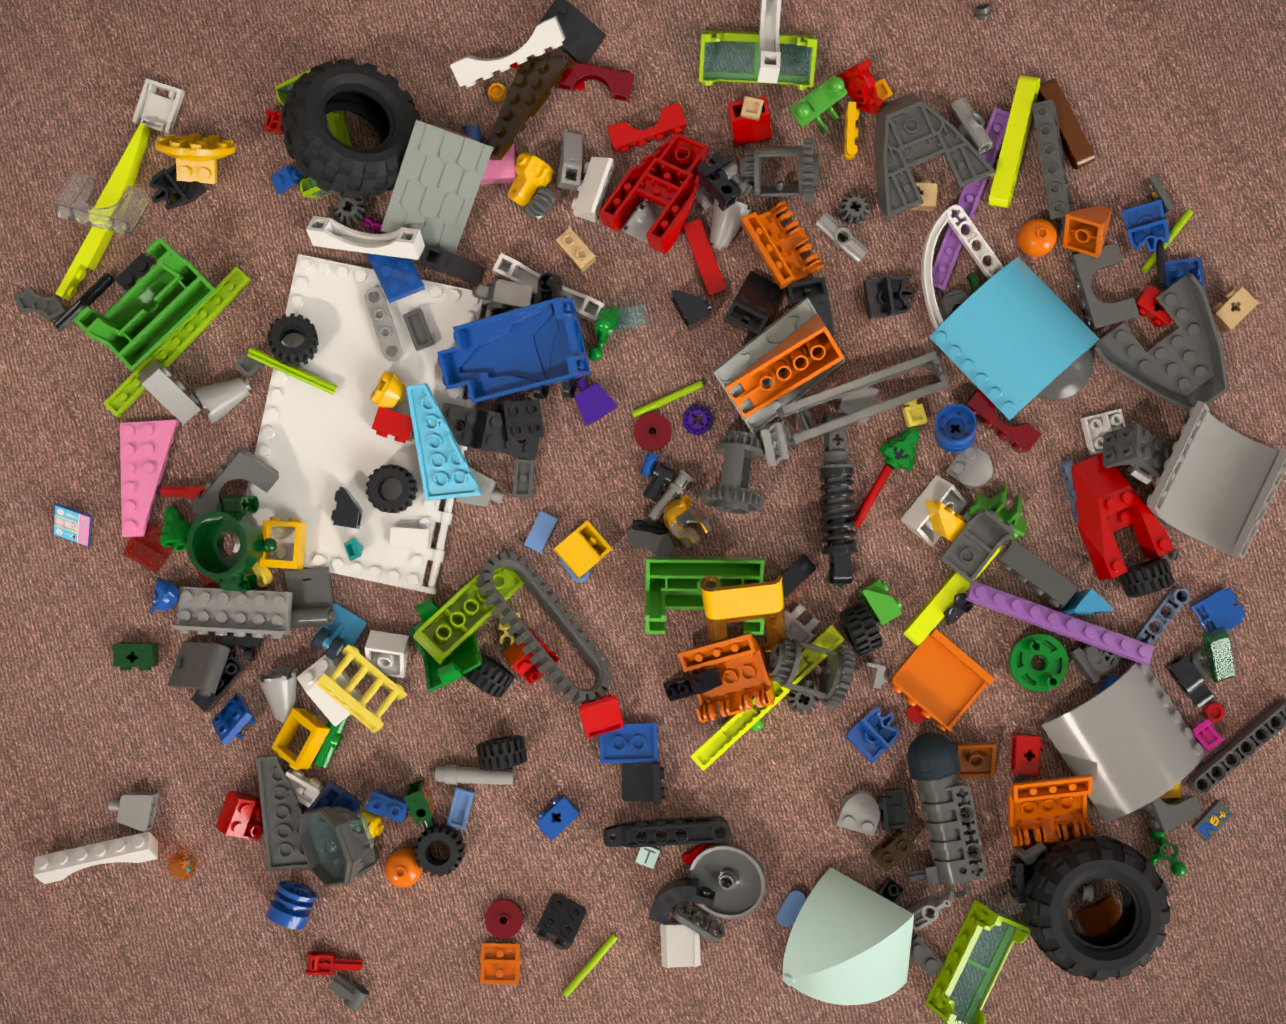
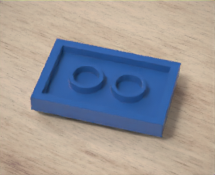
(396, 276)
(630, 744)

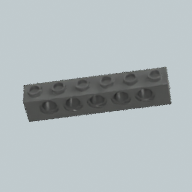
(1052, 159)

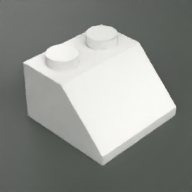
(388, 652)

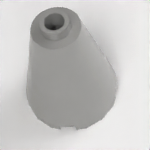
(640, 222)
(726, 223)
(222, 397)
(280, 690)

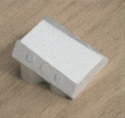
(679, 946)

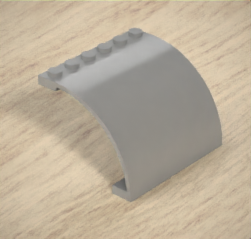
(1217, 484)
(1127, 742)

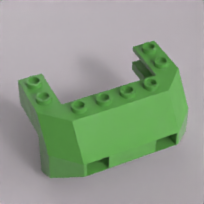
(150, 308)
(676, 580)

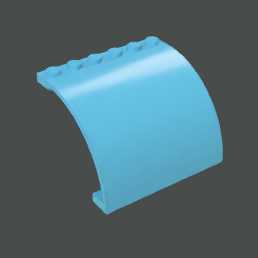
(1013, 337)

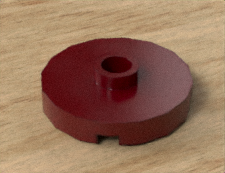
(655, 441)
(507, 909)

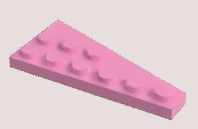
(142, 462)

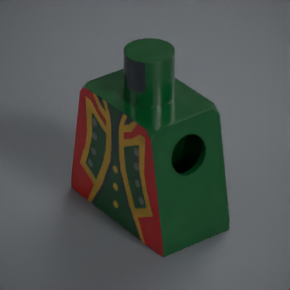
(420, 803)

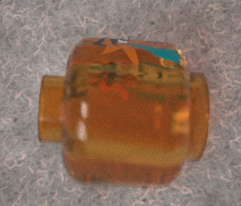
(181, 866)

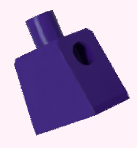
(593, 401)

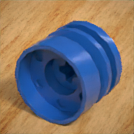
(955, 418)
(291, 905)

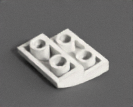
(1098, 425)

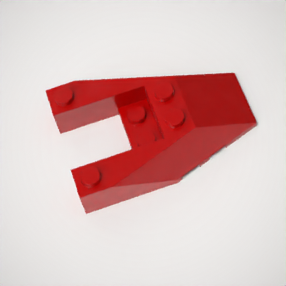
(664, 178)
(1107, 505)

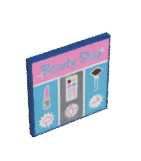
(72, 524)

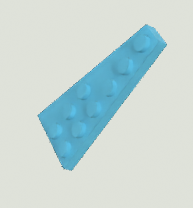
(440, 459)

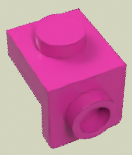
(1206, 735)

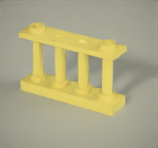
(343, 695)

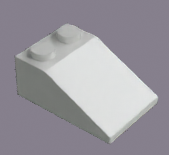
(326, 704)

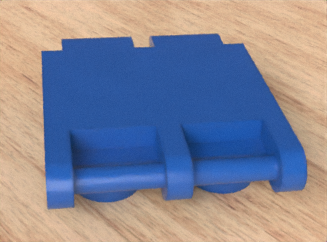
(1219, 610)

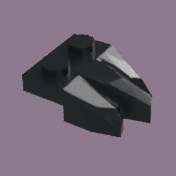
(173, 191)
(886, 296)

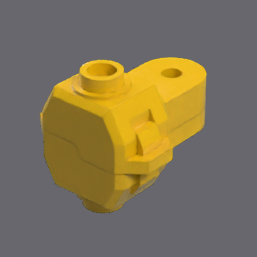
(531, 174)

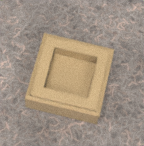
(751, 108)

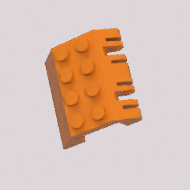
(778, 247)
(741, 672)
(1048, 808)

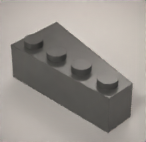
(1038, 575)

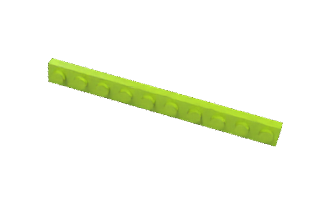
(180, 339)

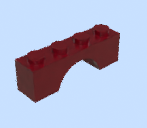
(618, 82)
(1020, 437)

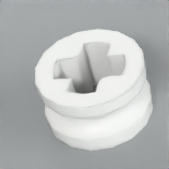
(1087, 893)

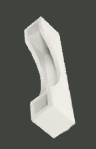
(769, 46)
(472, 68)
(331, 234)
(517, 272)
(60, 864)

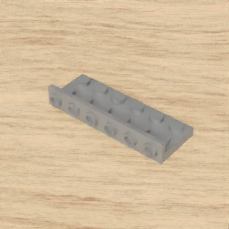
(234, 612)

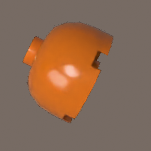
(1036, 237)
(402, 868)

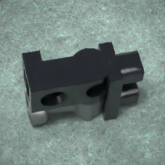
(720, 179)

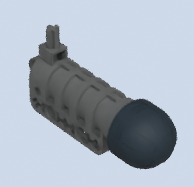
(934, 765)

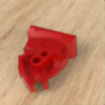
(861, 87)

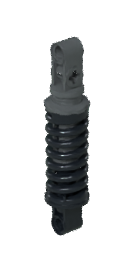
(835, 476)

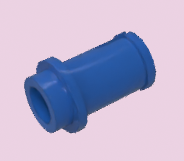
(648, 464)

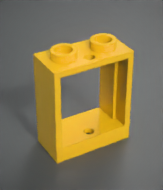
(299, 543)
(314, 742)

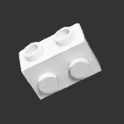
(304, 788)

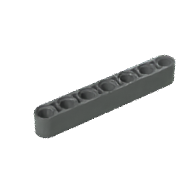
(1233, 748)

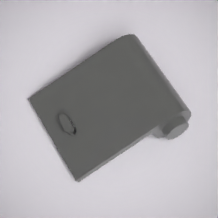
(311, 597)
(199, 667)

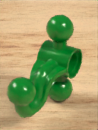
(605, 325)
(1177, 867)

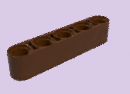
(1072, 137)

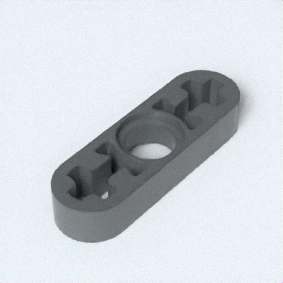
(690, 923)

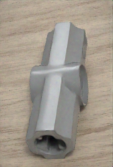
(971, 125)
(832, 229)

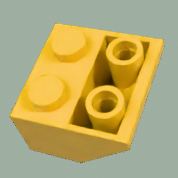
(582, 549)

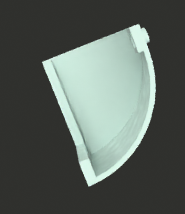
(848, 944)

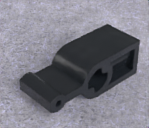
(1189, 680)

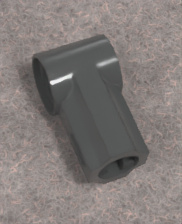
(352, 994)

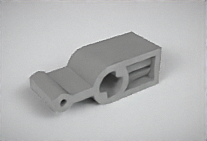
(929, 908)

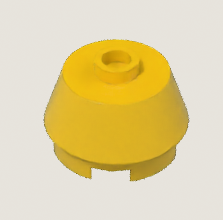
(388, 390)

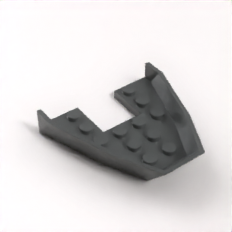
(910, 135)
(1185, 362)

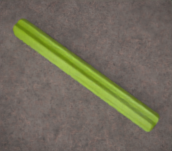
(292, 371)

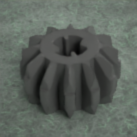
(540, 203)
(342, 209)
(850, 213)
(798, 704)

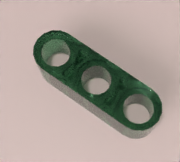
(1219, 654)

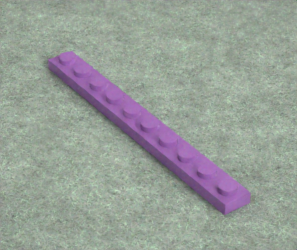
(968, 201)
(1060, 623)

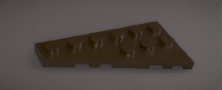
(524, 99)

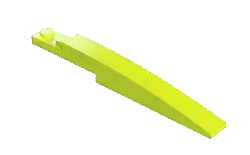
(97, 238)
(742, 722)

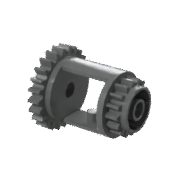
(807, 170)
(733, 494)
(834, 677)

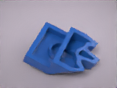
(1146, 225)
(873, 734)

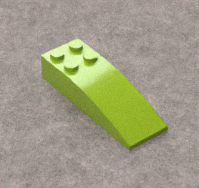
(463, 615)

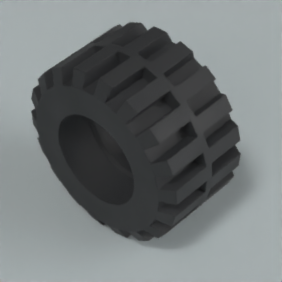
(293, 325)
(375, 484)
(1146, 578)
(861, 629)
(490, 677)
(501, 753)
(435, 865)

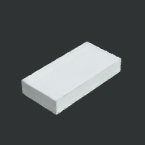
(409, 537)

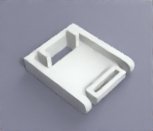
(157, 111)

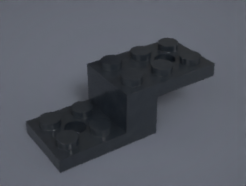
(486, 432)

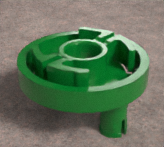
(1046, 676)

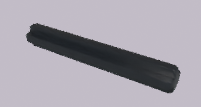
(84, 301)

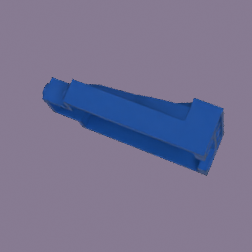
(516, 351)

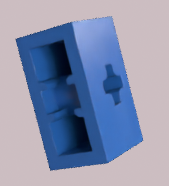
(387, 805)
(552, 827)

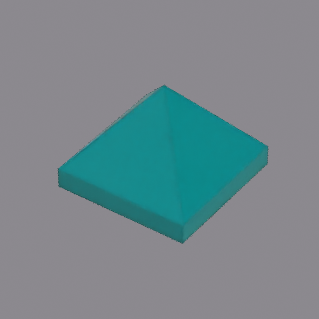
(353, 549)

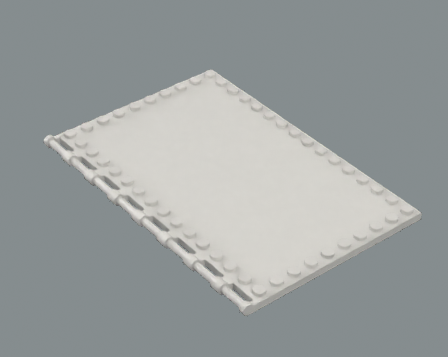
(328, 438)

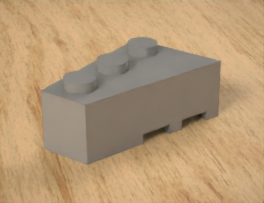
(169, 391)

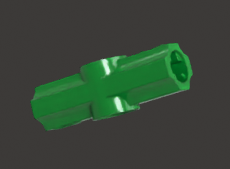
(330, 744)

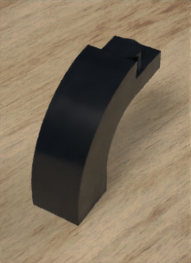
(676, 892)

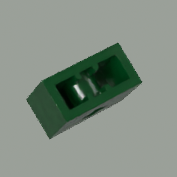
(124, 652)

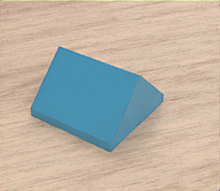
(1086, 603)

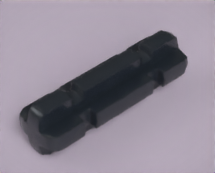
(649, 526)

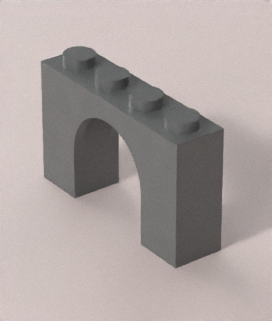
(1097, 312)
(240, 465)
(1170, 815)

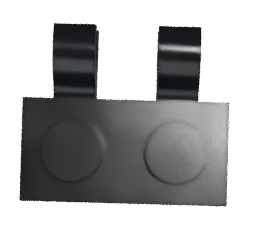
(250, 642)

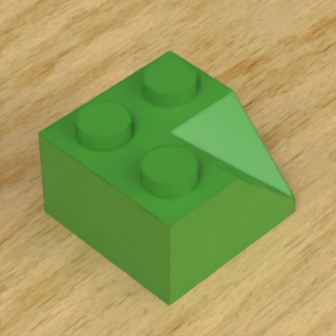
(879, 602)

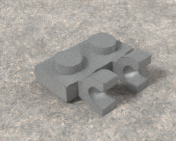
(795, 628)

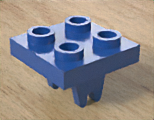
(1177, 268)
(232, 719)

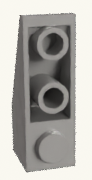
(570, 162)

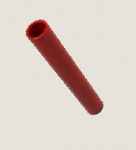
(872, 495)

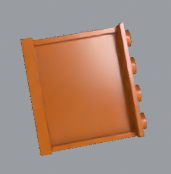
(940, 680)

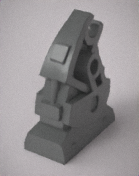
(1093, 662)

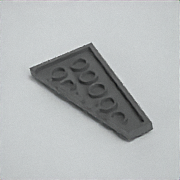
(280, 816)

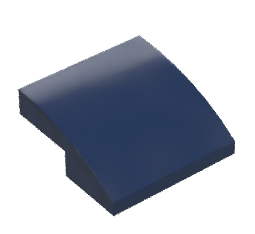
(335, 795)

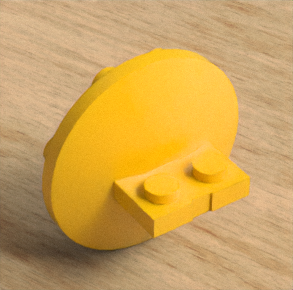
(195, 155)

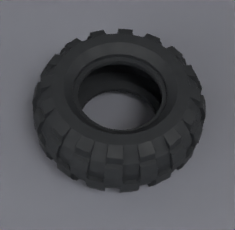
(355, 90)
(1129, 940)

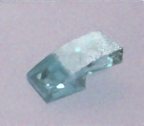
(631, 317)

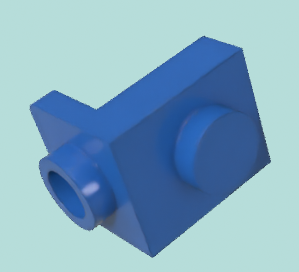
(286, 179)

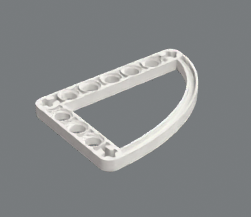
(928, 251)

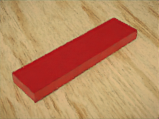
(704, 257)

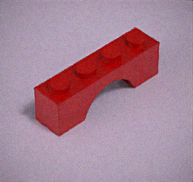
(626, 137)

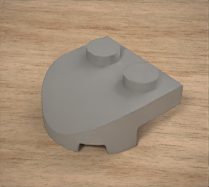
(775, 442)
(971, 468)
(859, 812)

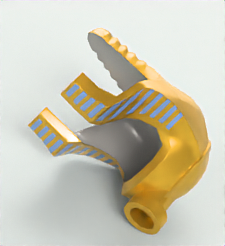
(678, 514)

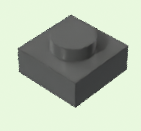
(248, 365)

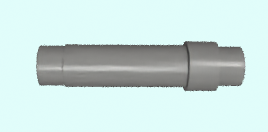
(457, 774)

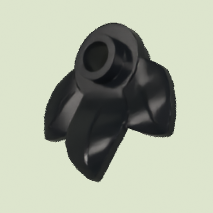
(959, 607)

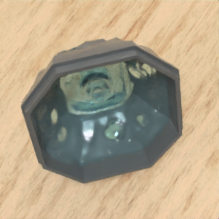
(334, 843)

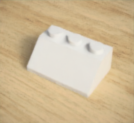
(593, 188)
(918, 518)

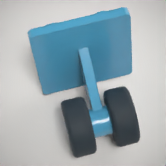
(342, 632)

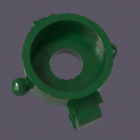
(207, 547)

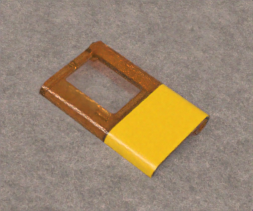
(743, 604)

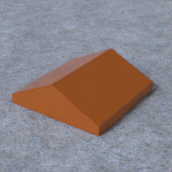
(977, 759)
(1099, 916)

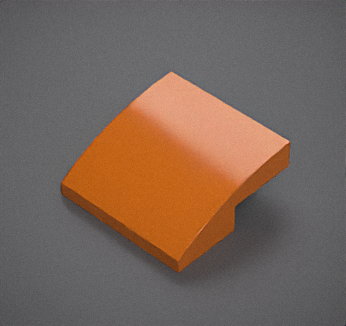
(500, 963)

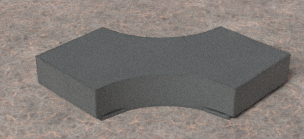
(50, 307)
(658, 544)

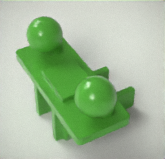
(819, 101)
(997, 505)

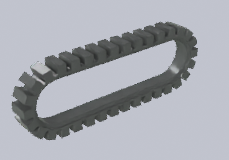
(488, 588)

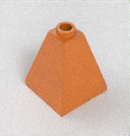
(1087, 230)

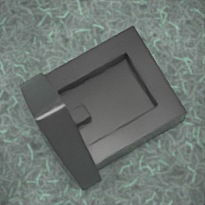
(1031, 855)

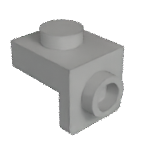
(878, 676)

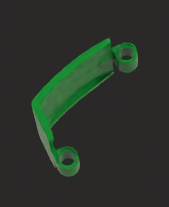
(457, 664)

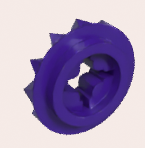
(697, 429)

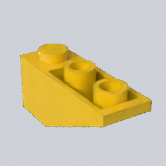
(944, 520)

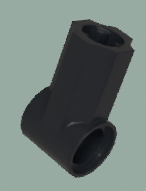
(660, 479)

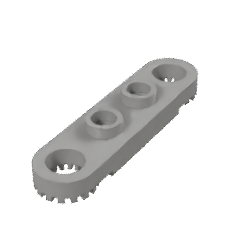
(383, 324)

